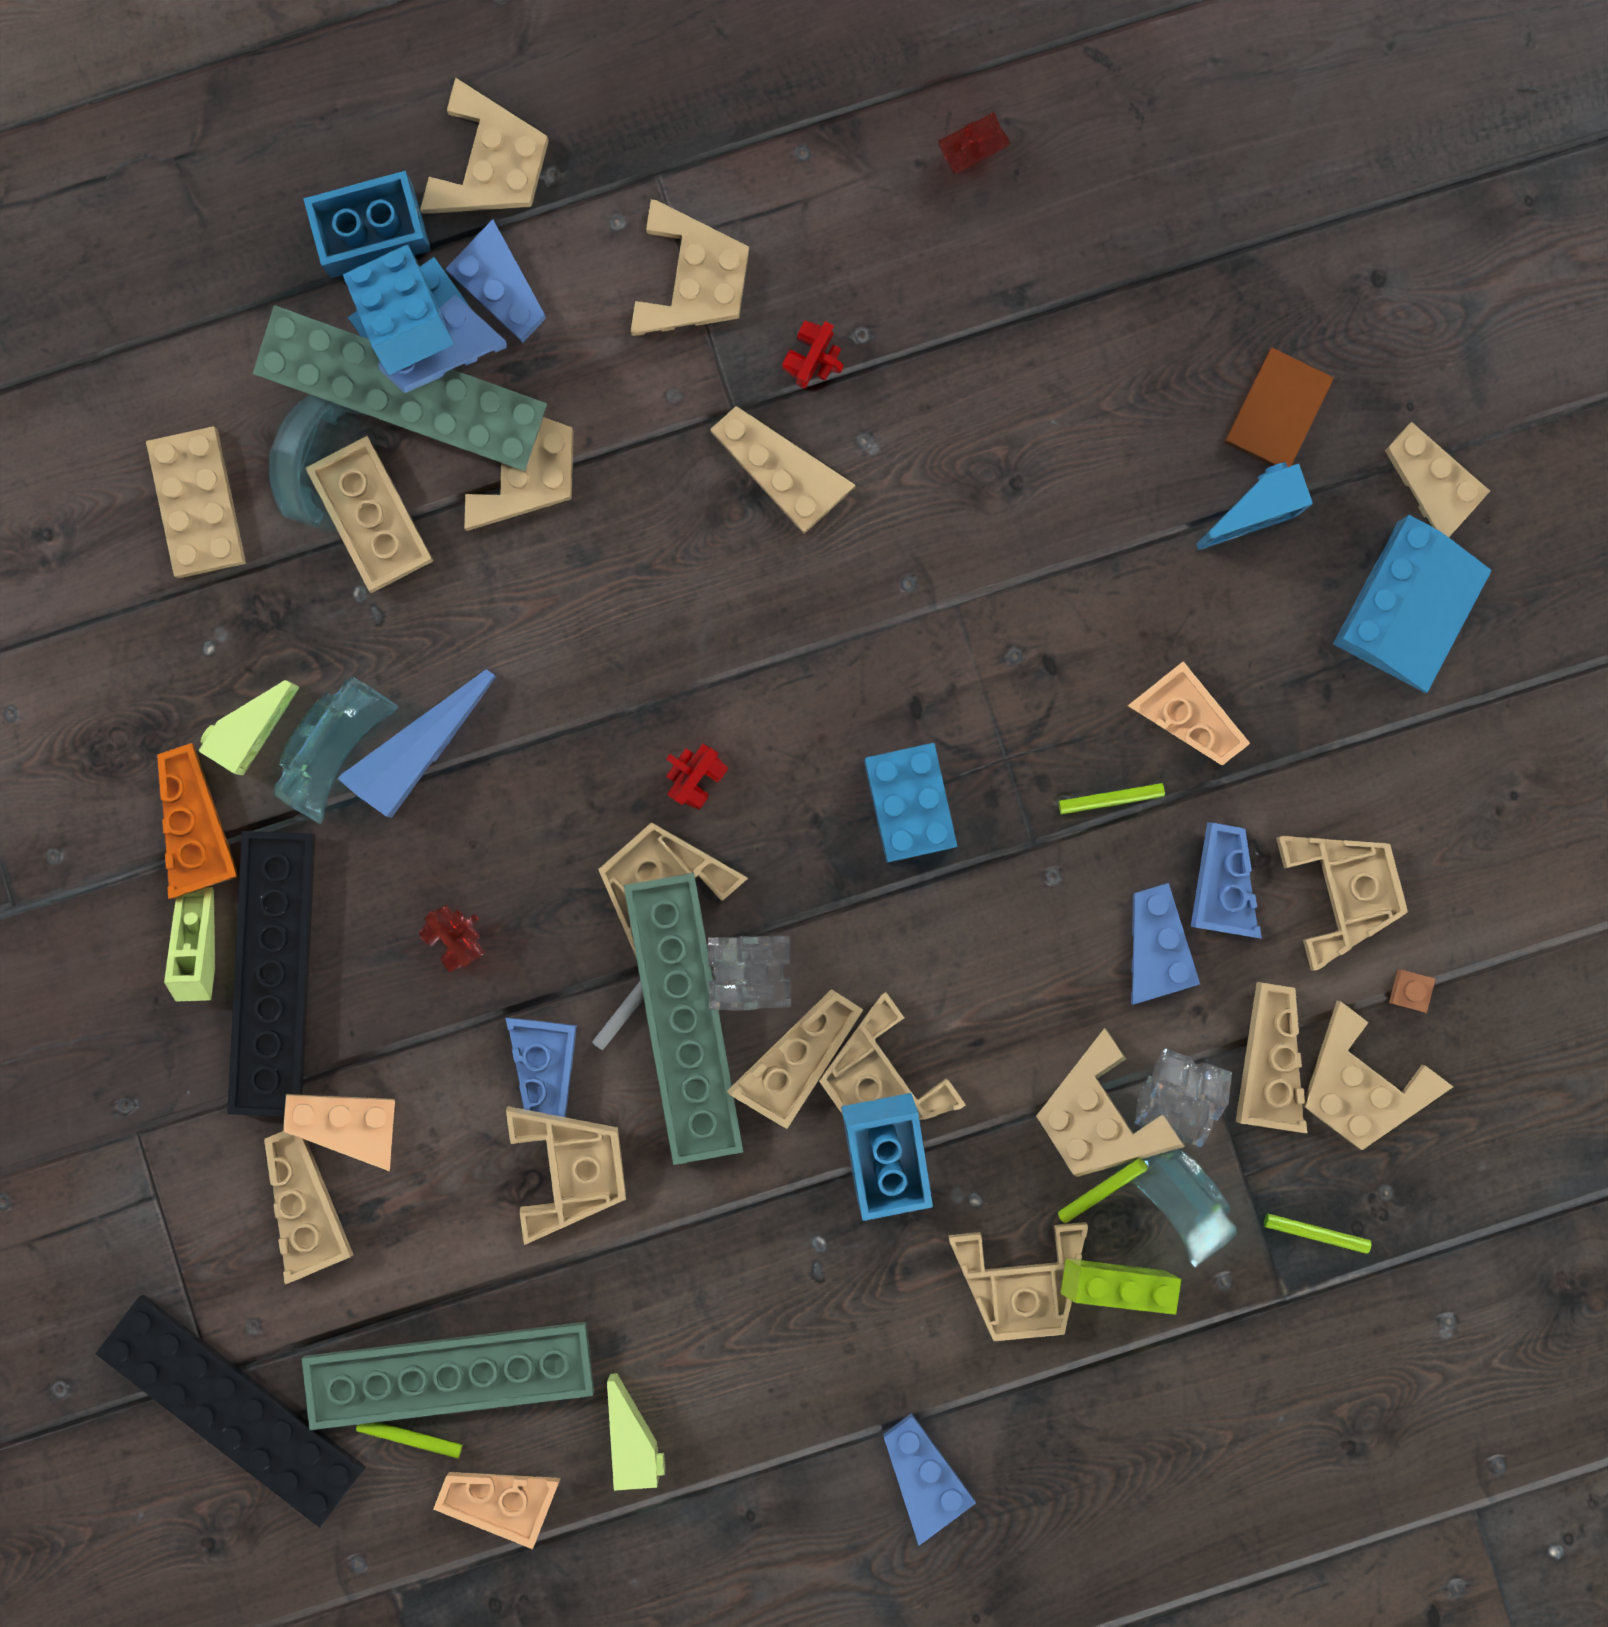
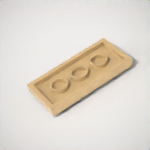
(195, 502)
(369, 514)

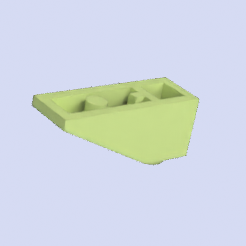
(243, 732)
(192, 947)
(633, 1446)

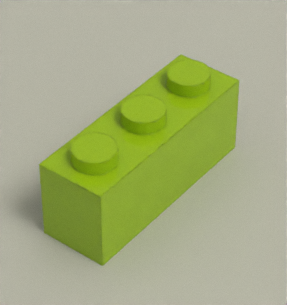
(1120, 1286)

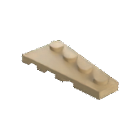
(789, 475)
(793, 1066)
(305, 1213)

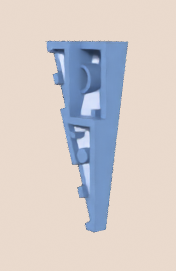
(397, 765)

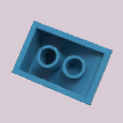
(1273, 499)

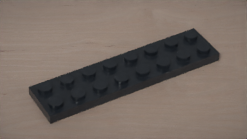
(271, 971)
(230, 1410)

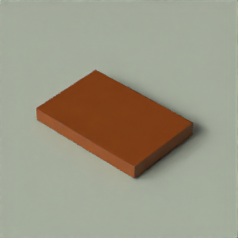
(1278, 409)

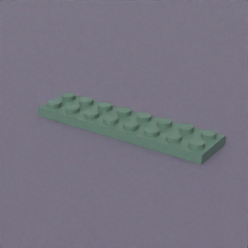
(449, 409)
(681, 1026)
(448, 1375)

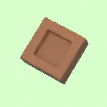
(1412, 990)

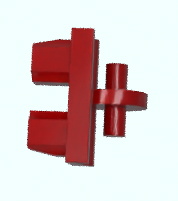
(818, 339)
(685, 787)

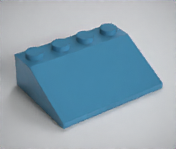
(1413, 603)

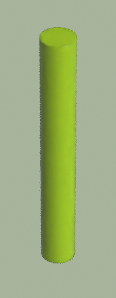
(1111, 798)
(1102, 1190)
(1317, 1233)
(411, 1438)

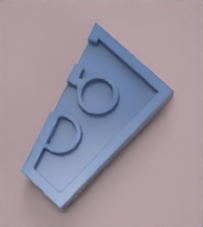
(496, 282)
(471, 340)
(1224, 884)
(1160, 947)
(543, 1063)
(926, 1479)

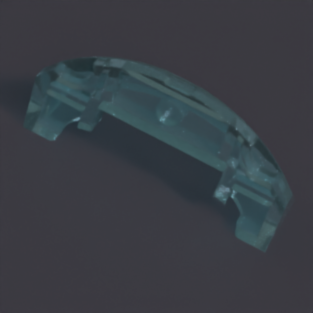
(290, 454)
(324, 742)
(1188, 1201)

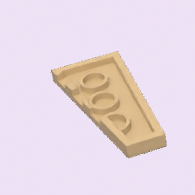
(1271, 1074)

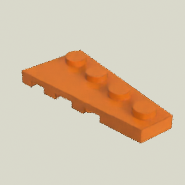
(193, 832)

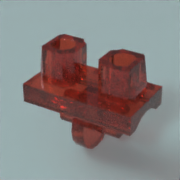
(973, 143)
(456, 934)

